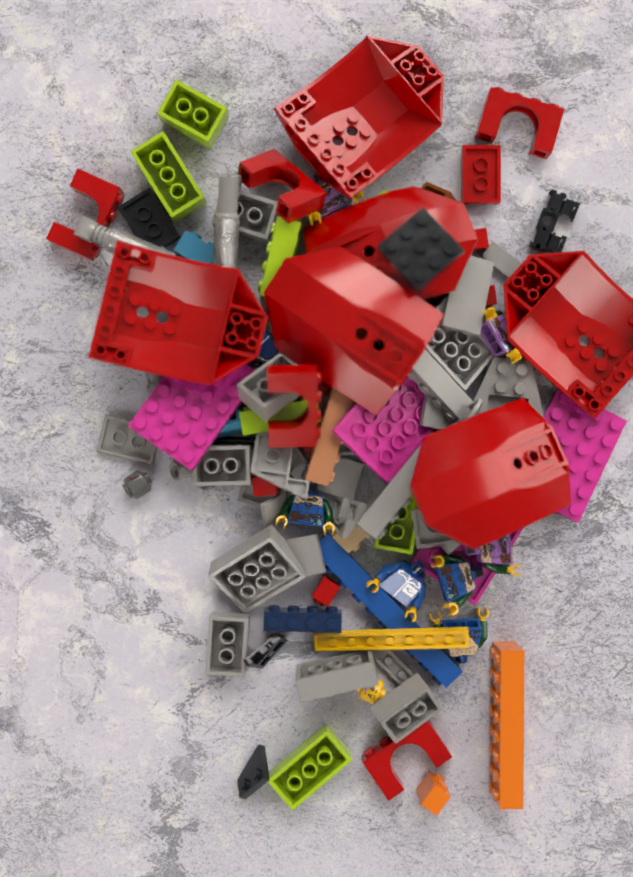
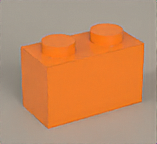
(433, 792)

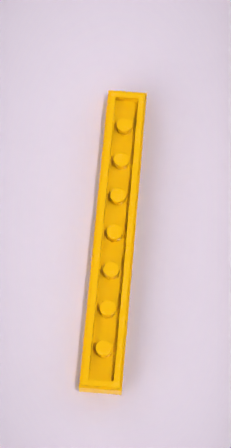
(393, 639)

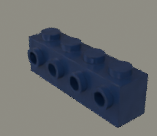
(302, 619)

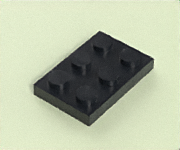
(149, 219)

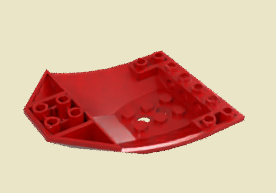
(382, 92)
(378, 217)
(322, 301)
(553, 304)
(209, 309)
(469, 477)

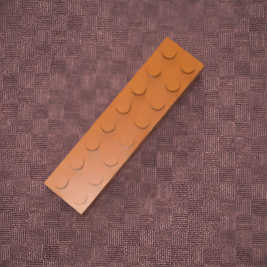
(507, 725)

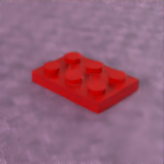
(481, 174)

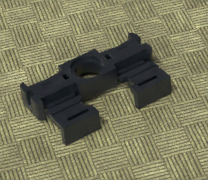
(560, 207)

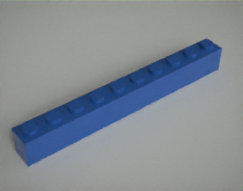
(385, 608)

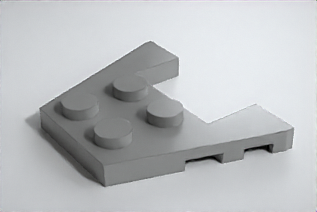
(509, 380)
(274, 466)

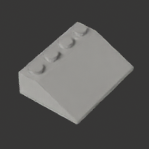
(458, 353)
(256, 569)

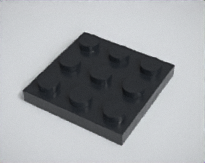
(420, 249)

